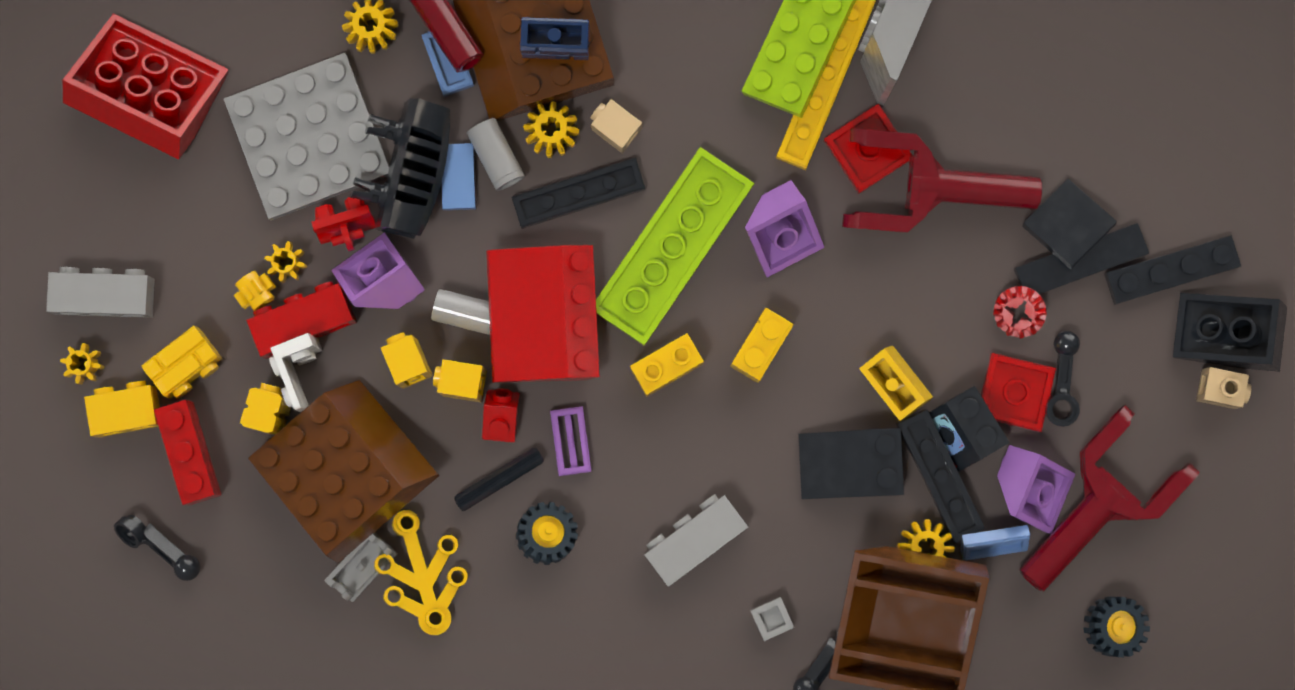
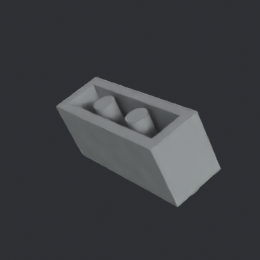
(100, 293)
(695, 539)

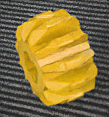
(358, 31)
(559, 137)
(937, 541)

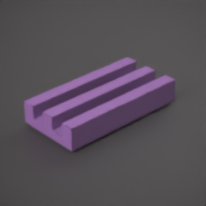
(562, 471)

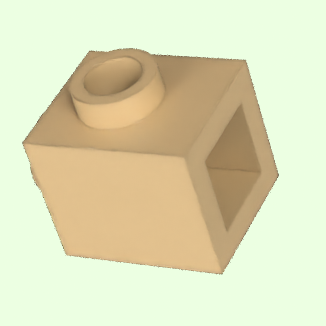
(1223, 388)

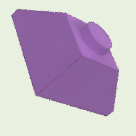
(782, 229)
(378, 276)
(1034, 487)

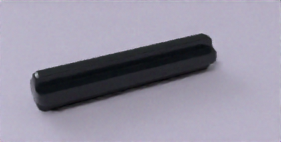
(498, 479)

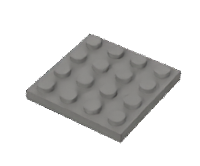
(306, 136)

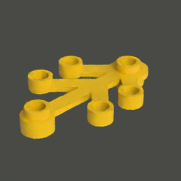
(423, 577)

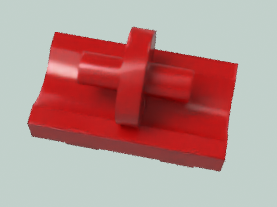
(343, 226)

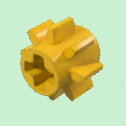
(281, 253)
(254, 291)
(72, 363)

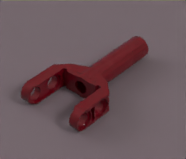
(449, 33)
(931, 184)
(1103, 501)

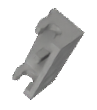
(357, 568)

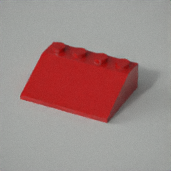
(144, 85)
(543, 314)

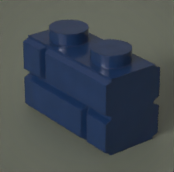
(555, 38)

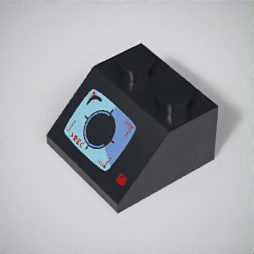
(968, 428)

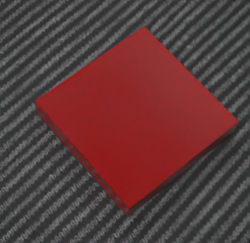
(866, 164)
(1017, 391)

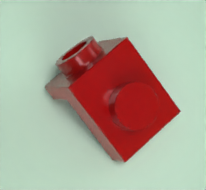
(500, 415)

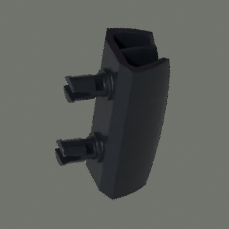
(414, 169)

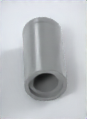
(495, 154)
(461, 311)

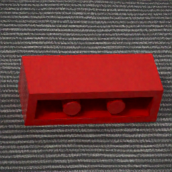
(314, 314)
(187, 452)

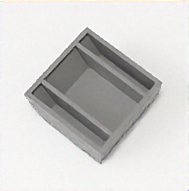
(889, 42)

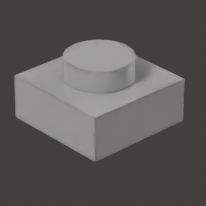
(772, 618)

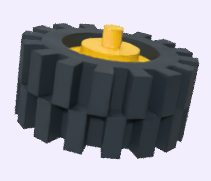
(546, 533)
(1116, 626)

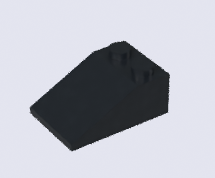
(1230, 331)
(851, 464)

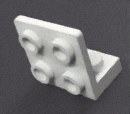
(299, 350)

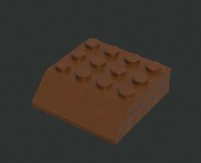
(519, 84)
(343, 468)
(909, 620)

